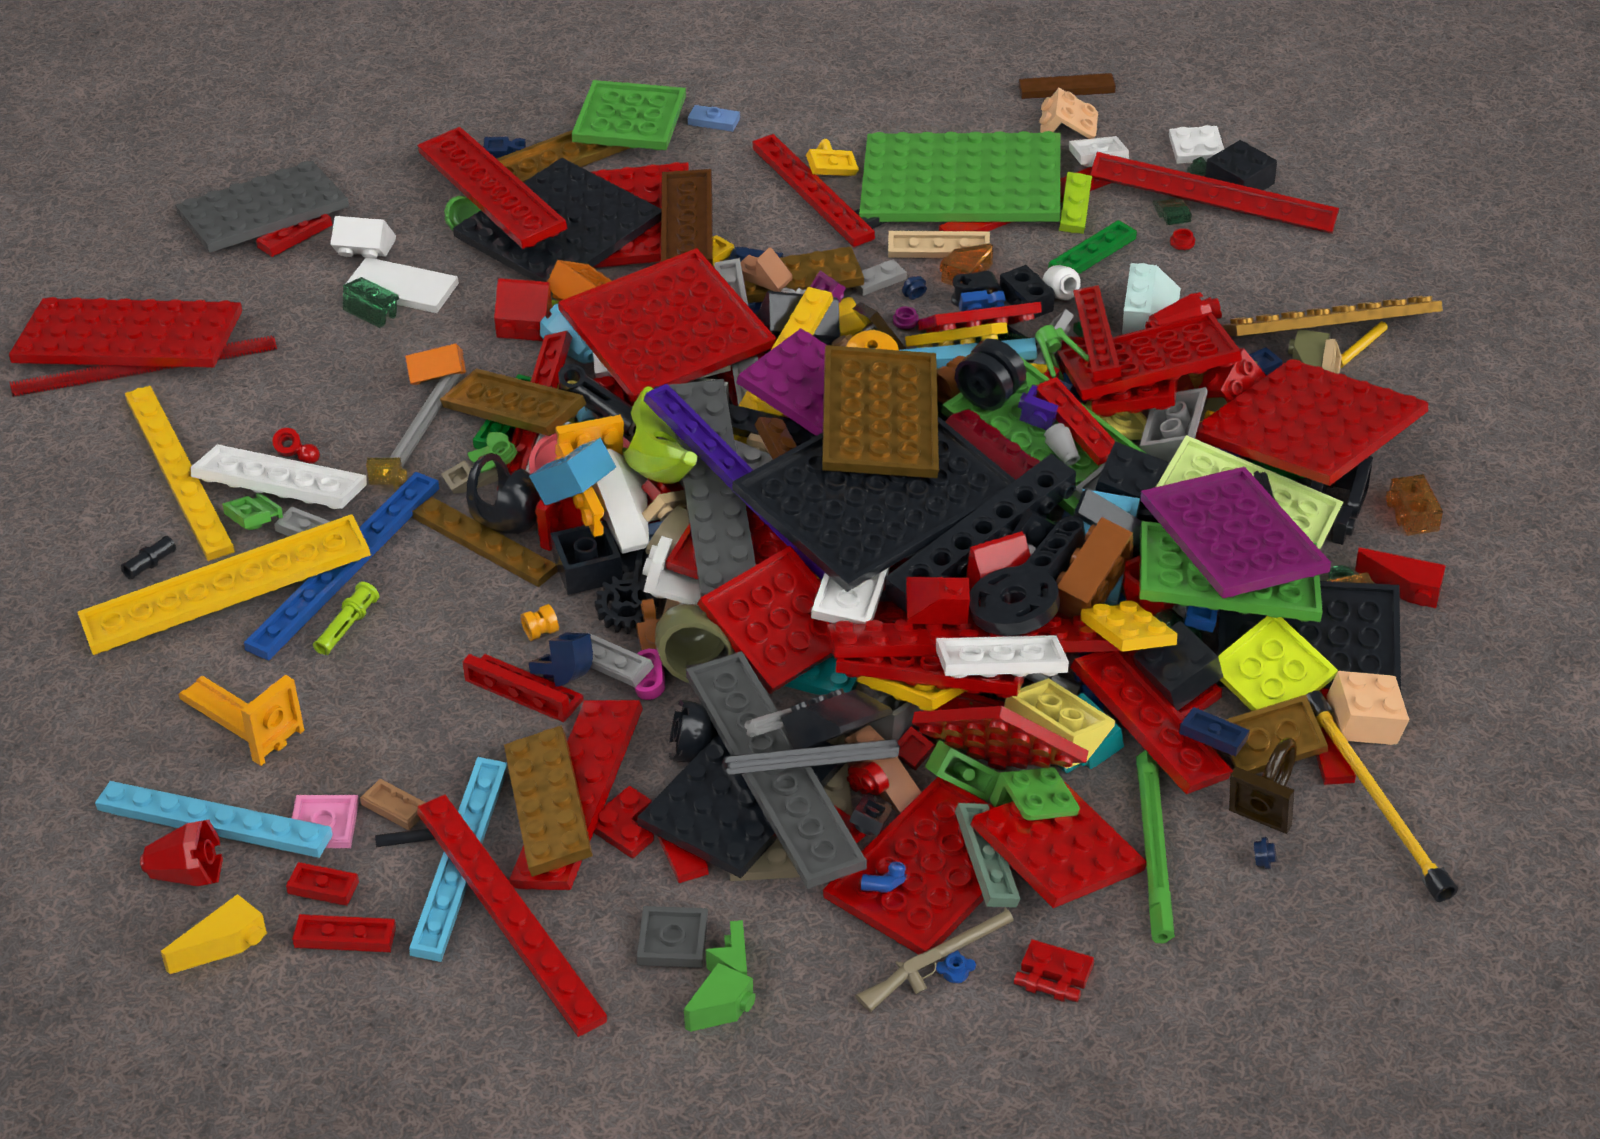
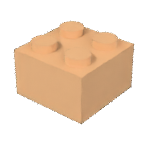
(1368, 707)

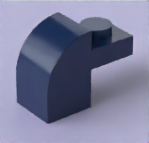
(568, 658)

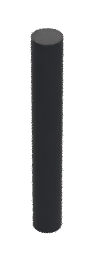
(403, 837)

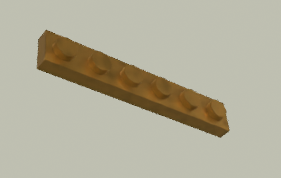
(485, 541)

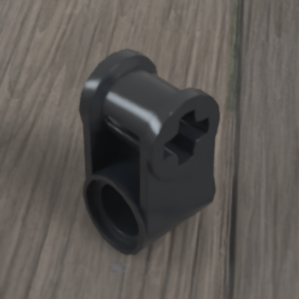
(974, 282)

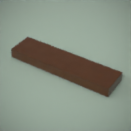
(1076, 84)

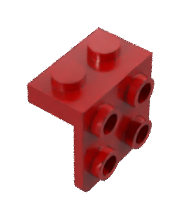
(1232, 380)
(556, 517)

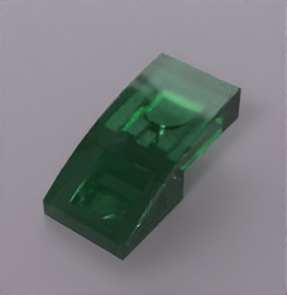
(1173, 210)

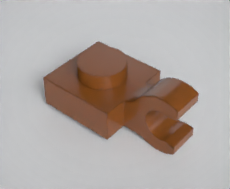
(647, 629)

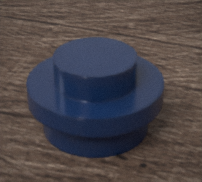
(914, 287)
(1264, 853)

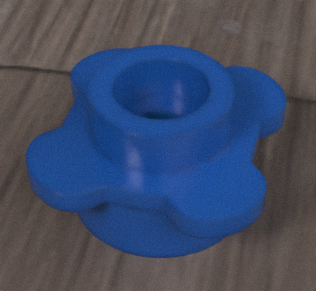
(959, 973)

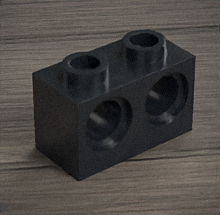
(1024, 287)

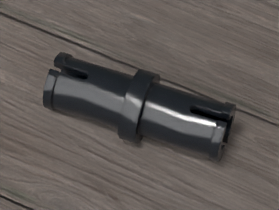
(148, 557)

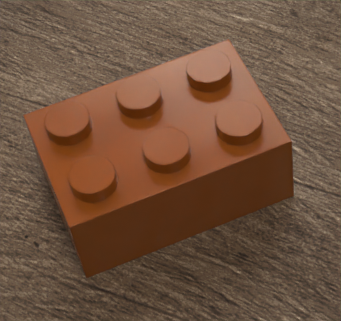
(1095, 567)

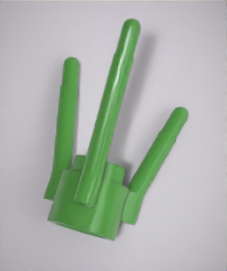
(1049, 341)

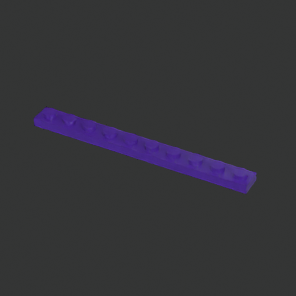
(708, 447)

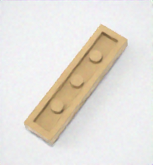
(932, 243)

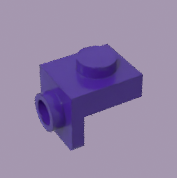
(1037, 411)

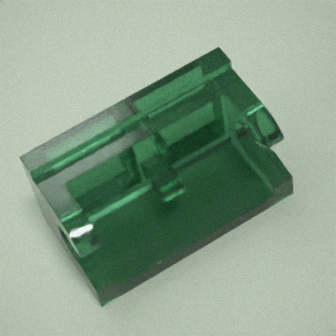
(369, 301)

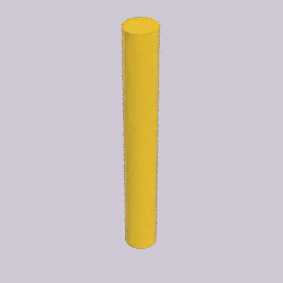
(1363, 342)

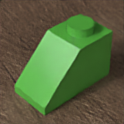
(962, 770)
(719, 999)

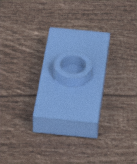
(713, 118)

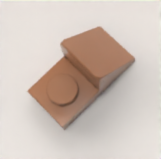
(766, 271)

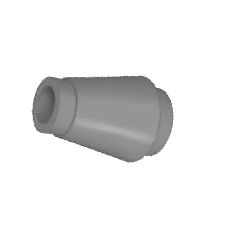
(1062, 443)

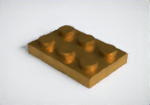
(1271, 725)

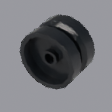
(990, 374)

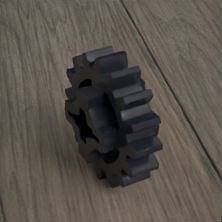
(625, 605)

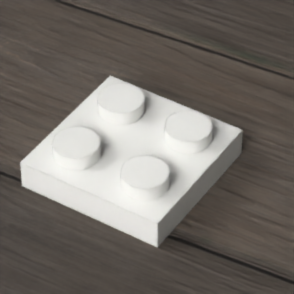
(1195, 143)
(1086, 149)

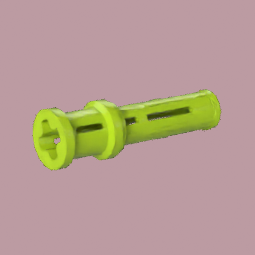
(352, 610)

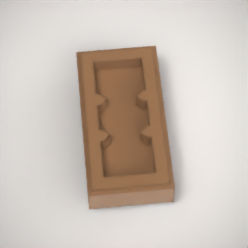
(392, 804)

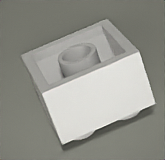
(361, 237)

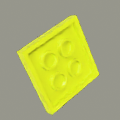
(1273, 665)

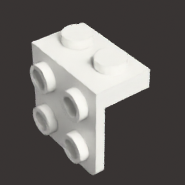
(667, 583)

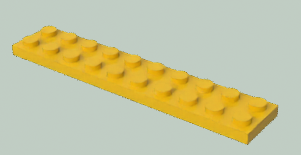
(223, 584)

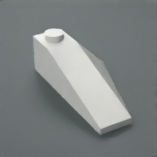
(623, 505)

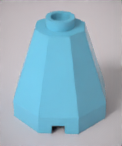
(557, 323)

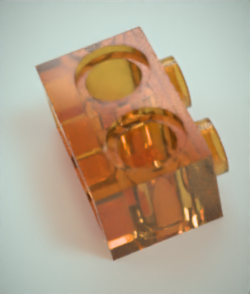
(1414, 505)

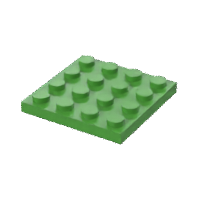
(629, 115)

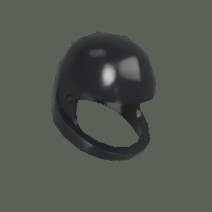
(515, 498)

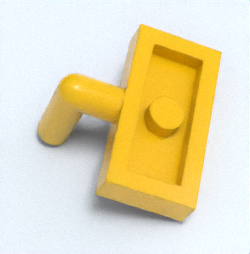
(831, 162)

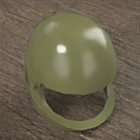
(688, 638)

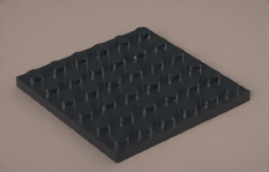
(597, 218)

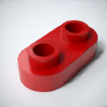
(867, 778)

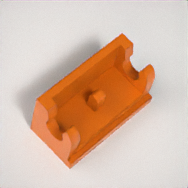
(435, 363)

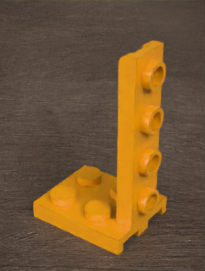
(572, 436)
(262, 722)

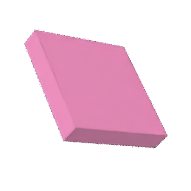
(332, 811)

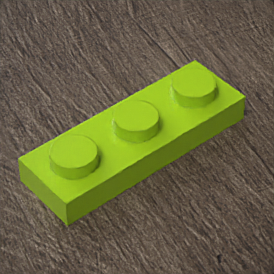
(1075, 202)

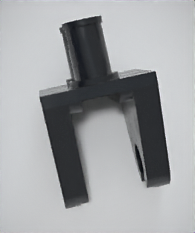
(1356, 481)

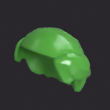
(458, 210)

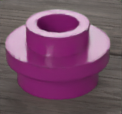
(905, 317)

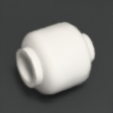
(1062, 280)

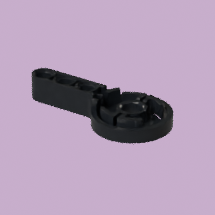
(1023, 584)

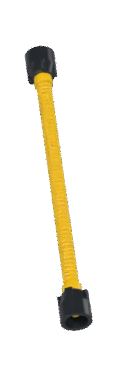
(1436, 879)

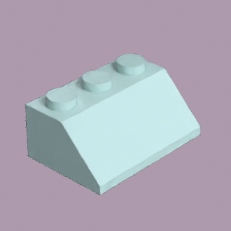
(1146, 294)

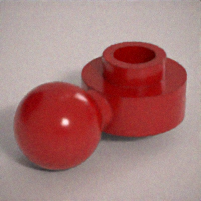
(306, 453)

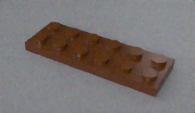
(687, 213)

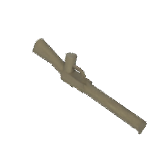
(909, 970)

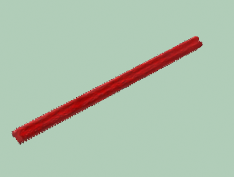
(111, 372)

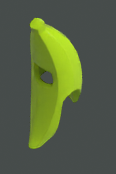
(656, 458)

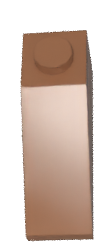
(902, 787)

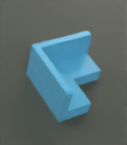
(573, 472)

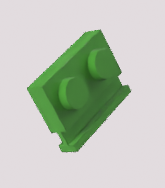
(252, 512)

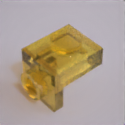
(386, 472)

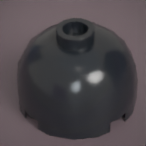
(690, 731)

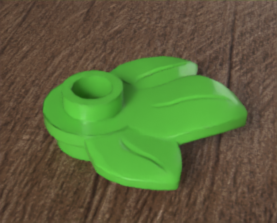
(498, 444)

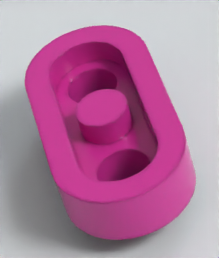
(654, 682)

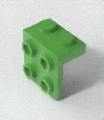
(1035, 793)

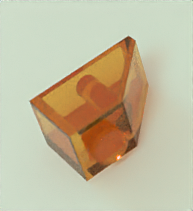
(966, 261)

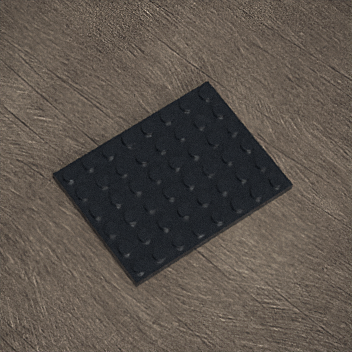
(868, 521)

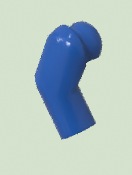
(888, 881)

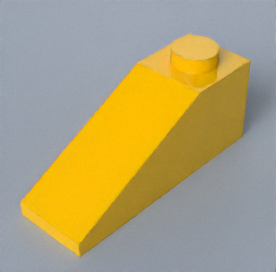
(218, 936)

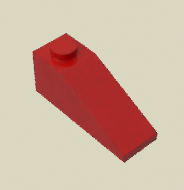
(1417, 579)

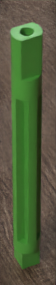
(1158, 884)

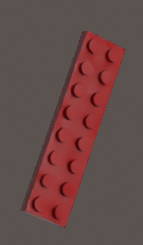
(596, 753)

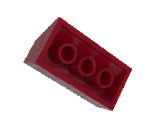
(992, 443)

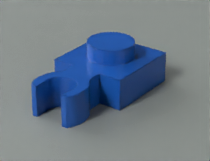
(981, 300)

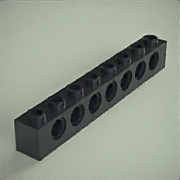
(948, 555)

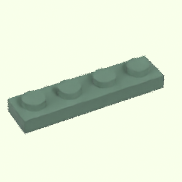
(989, 866)

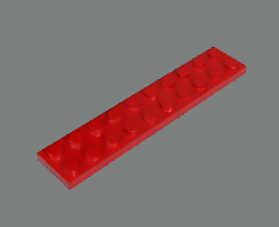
(492, 187)
(911, 639)

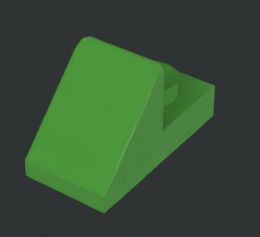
(733, 953)

